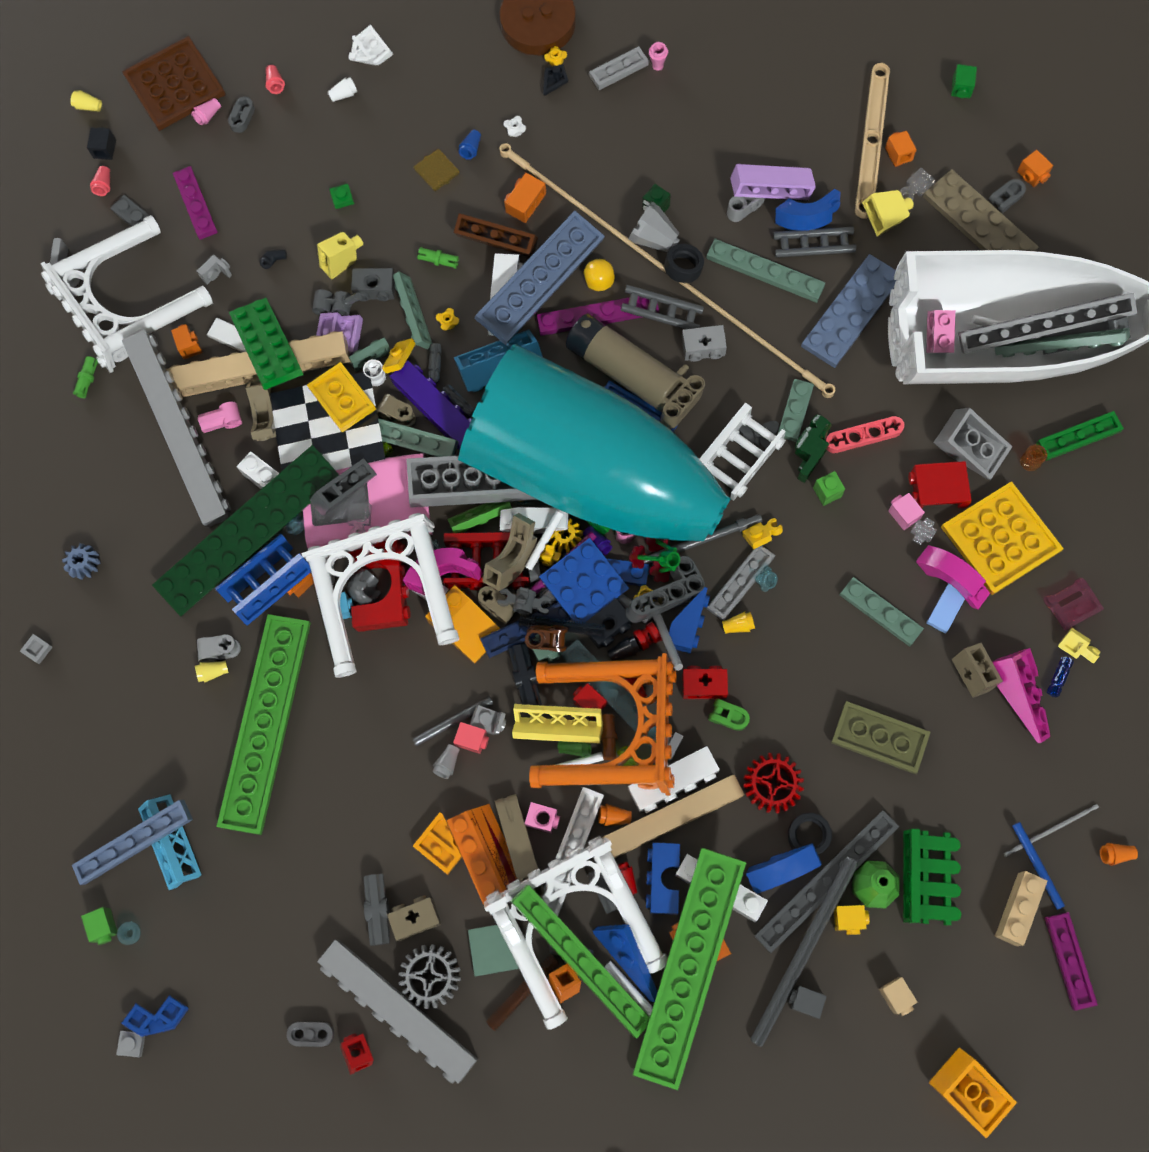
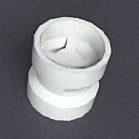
(375, 368)

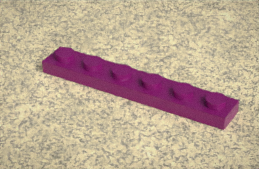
(605, 312)

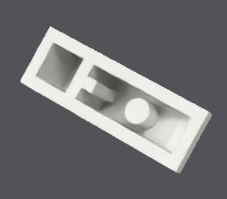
(541, 516)

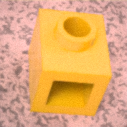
(851, 919)

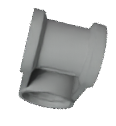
(745, 205)
(214, 648)

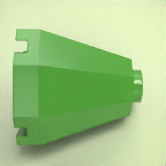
(867, 886)

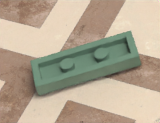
(796, 409)

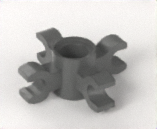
(524, 601)

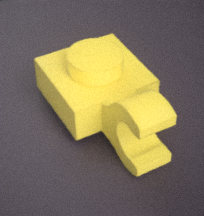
(1077, 644)

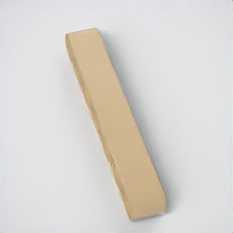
(674, 815)

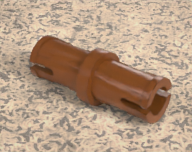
(609, 737)

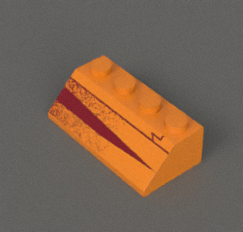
(483, 850)

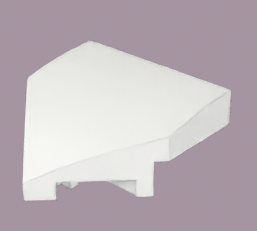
(369, 48)

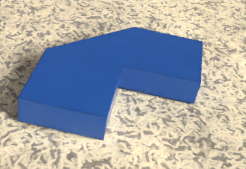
(166, 1018)

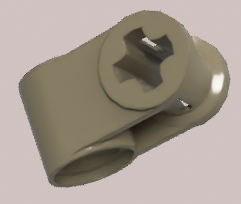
(396, 411)
(502, 613)

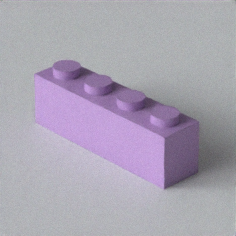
(772, 182)

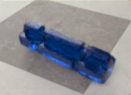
(1060, 676)

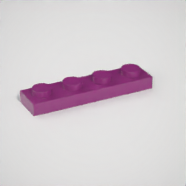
(195, 203)

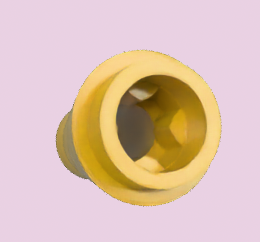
(740, 623)

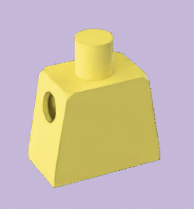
(887, 210)
(338, 253)

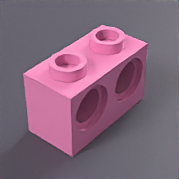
(940, 331)

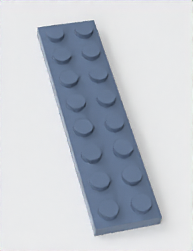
(539, 277)

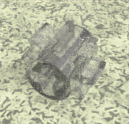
(923, 531)

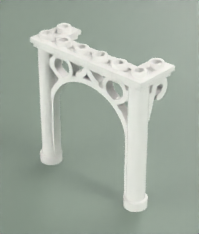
(108, 345)
(321, 565)
(620, 895)

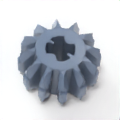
(83, 553)

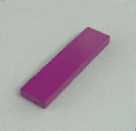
(1071, 961)

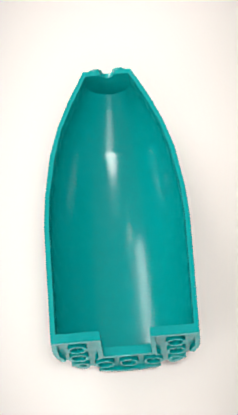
(589, 452)

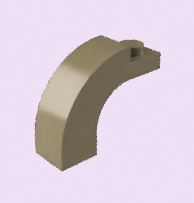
(262, 413)
(512, 560)

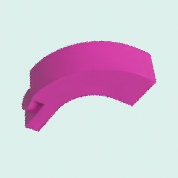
(448, 561)
(956, 572)

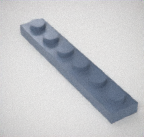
(132, 842)

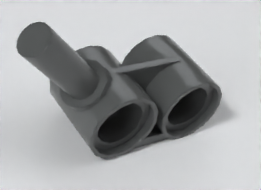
(341, 302)

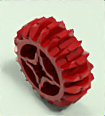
(777, 764)

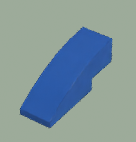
(783, 868)

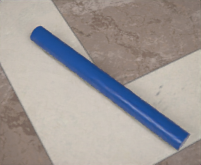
(1038, 865)

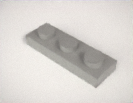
(618, 68)

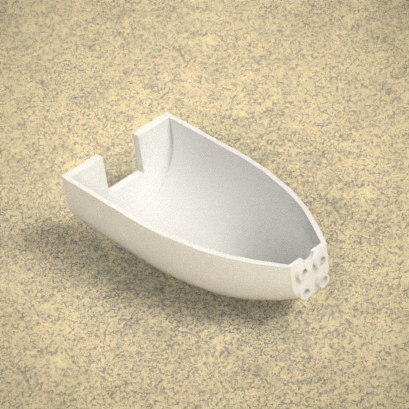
(1000, 288)

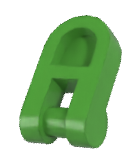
(737, 718)

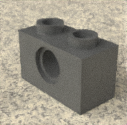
(365, 277)

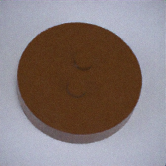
(537, 24)

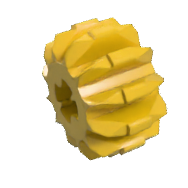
(571, 542)

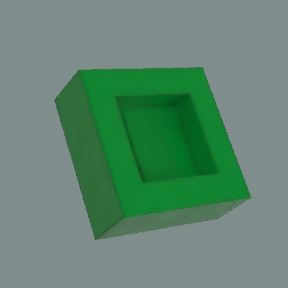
(341, 196)

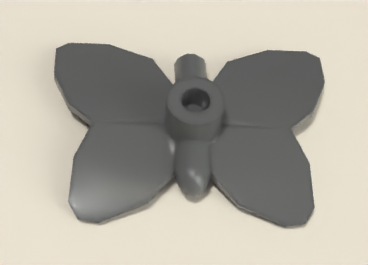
(753, 436)

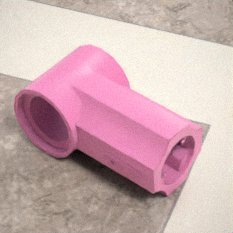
(226, 416)

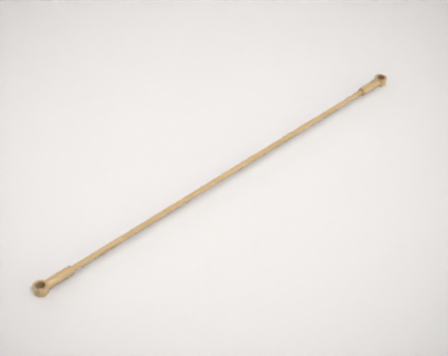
(805, 373)

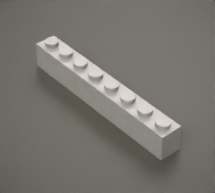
(1048, 322)
(396, 1010)

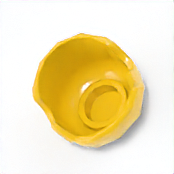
(599, 275)

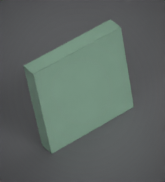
(490, 951)

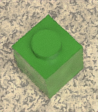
(829, 488)
(100, 925)

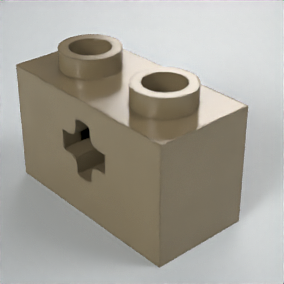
(977, 670)
(427, 918)

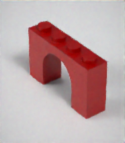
(393, 608)

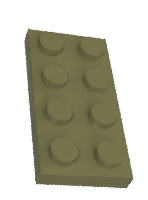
(880, 737)

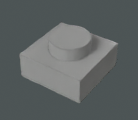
(36, 649)
(130, 1044)

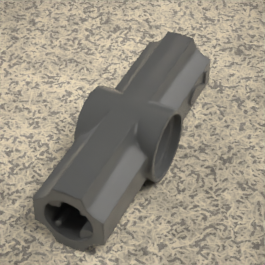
(376, 909)

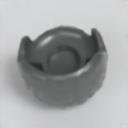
(363, 587)

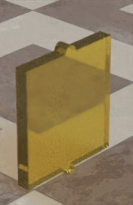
(436, 170)

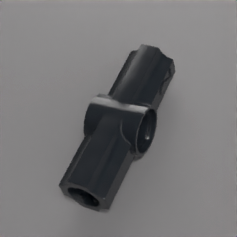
(524, 675)

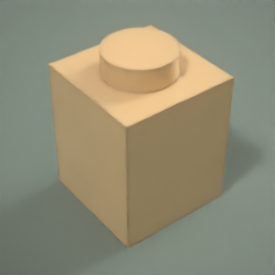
(898, 996)

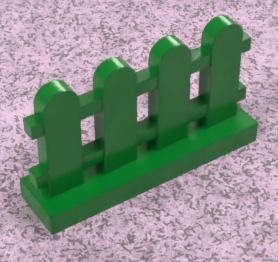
(914, 888)

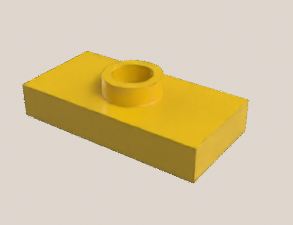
(398, 355)

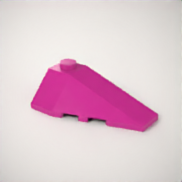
(1021, 692)

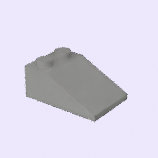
(973, 440)

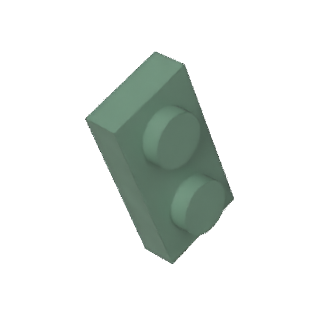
(375, 351)

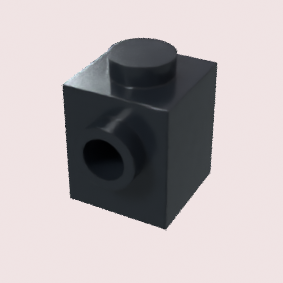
(101, 143)

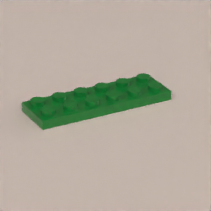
(265, 343)

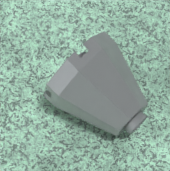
(655, 230)

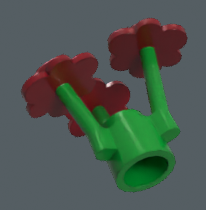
(662, 564)

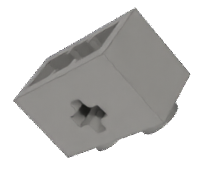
(711, 336)

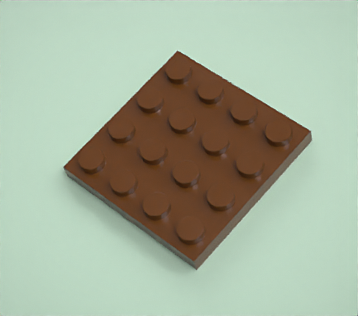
(173, 83)

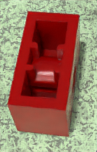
(694, 688)

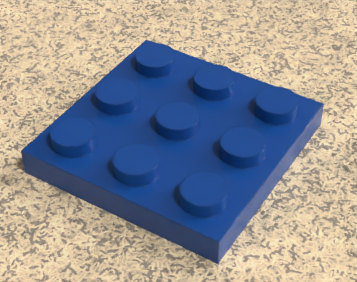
(583, 582)

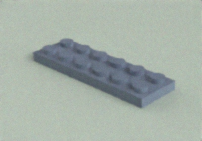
(851, 311)

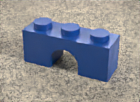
(662, 899)

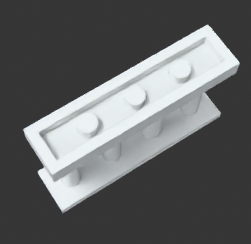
(731, 433)

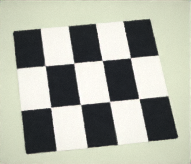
(304, 422)

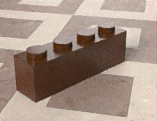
(495, 235)

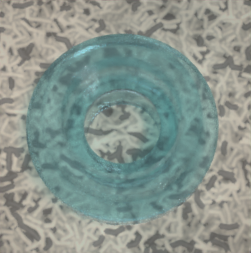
(295, 526)
(122, 933)

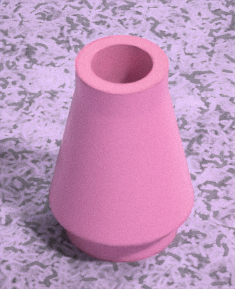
(658, 54)
(205, 111)

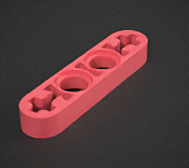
(863, 432)

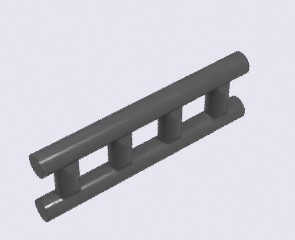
(805, 250)
(656, 297)

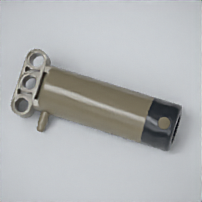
(636, 369)

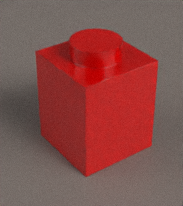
(589, 698)

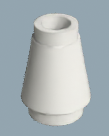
(344, 89)

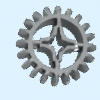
(428, 987)

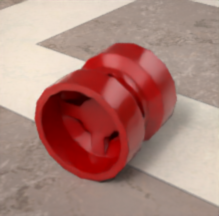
(647, 636)

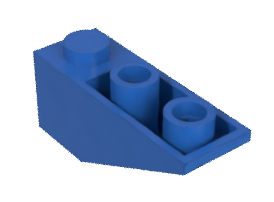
(685, 625)

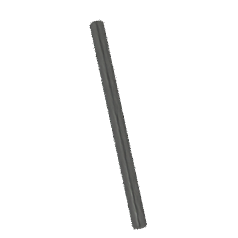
(804, 951)

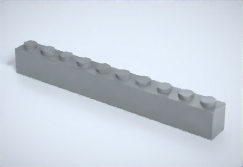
(176, 428)

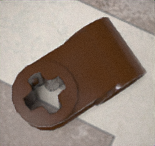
(548, 637)

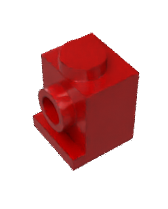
(358, 1043)

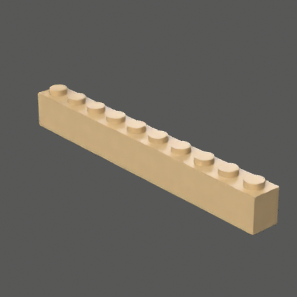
(238, 370)

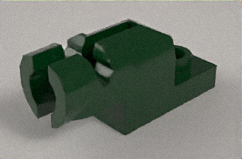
(812, 446)

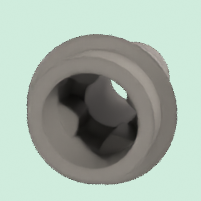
(446, 762)

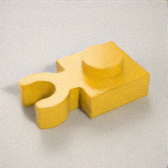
(760, 535)

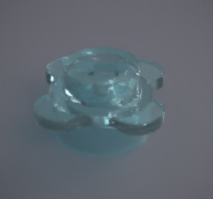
(766, 579)

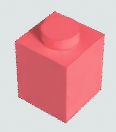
(471, 738)

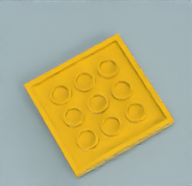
(1002, 537)

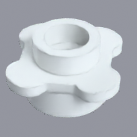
(515, 131)

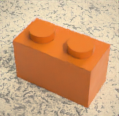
(525, 197)

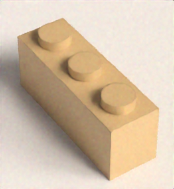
(1021, 908)

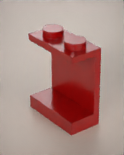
(940, 484)

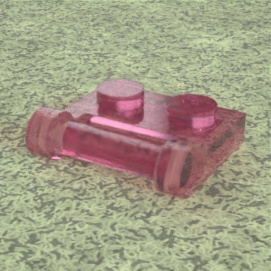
(1077, 610)

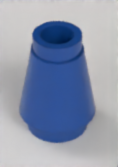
(469, 146)

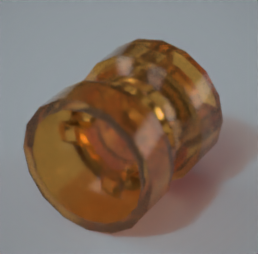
(1030, 461)

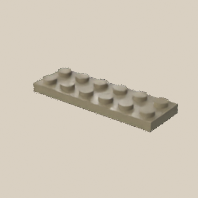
(975, 215)

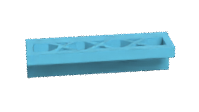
(164, 848)

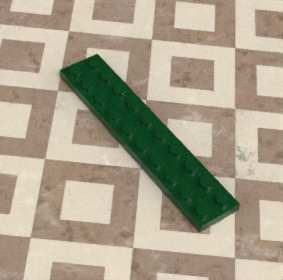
(245, 531)

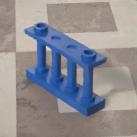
(273, 588)

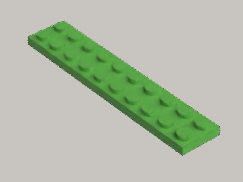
(264, 725)
(689, 968)

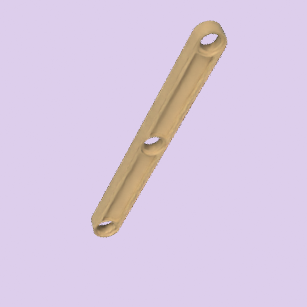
(873, 127)

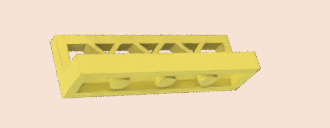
(558, 727)

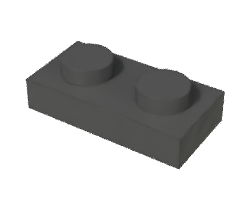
(128, 211)

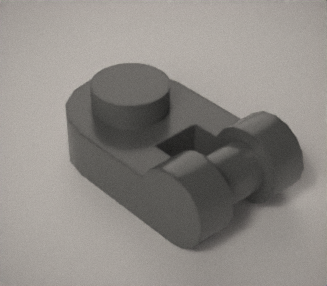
(1012, 191)

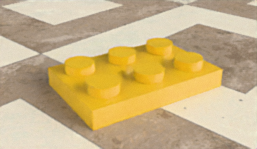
(341, 397)

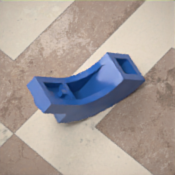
(808, 215)

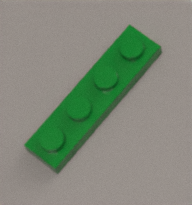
(1081, 435)

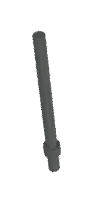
(739, 525)

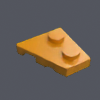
(439, 845)

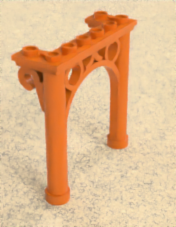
(651, 672)

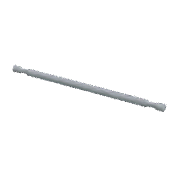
(1058, 826)

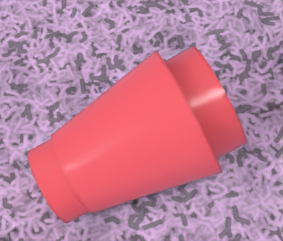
(274, 81)
(101, 182)

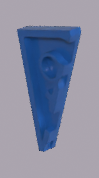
(624, 949)

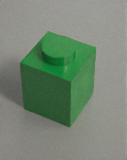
(963, 81)

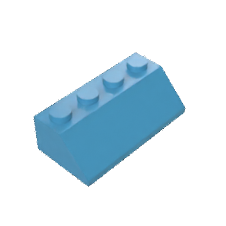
(479, 364)

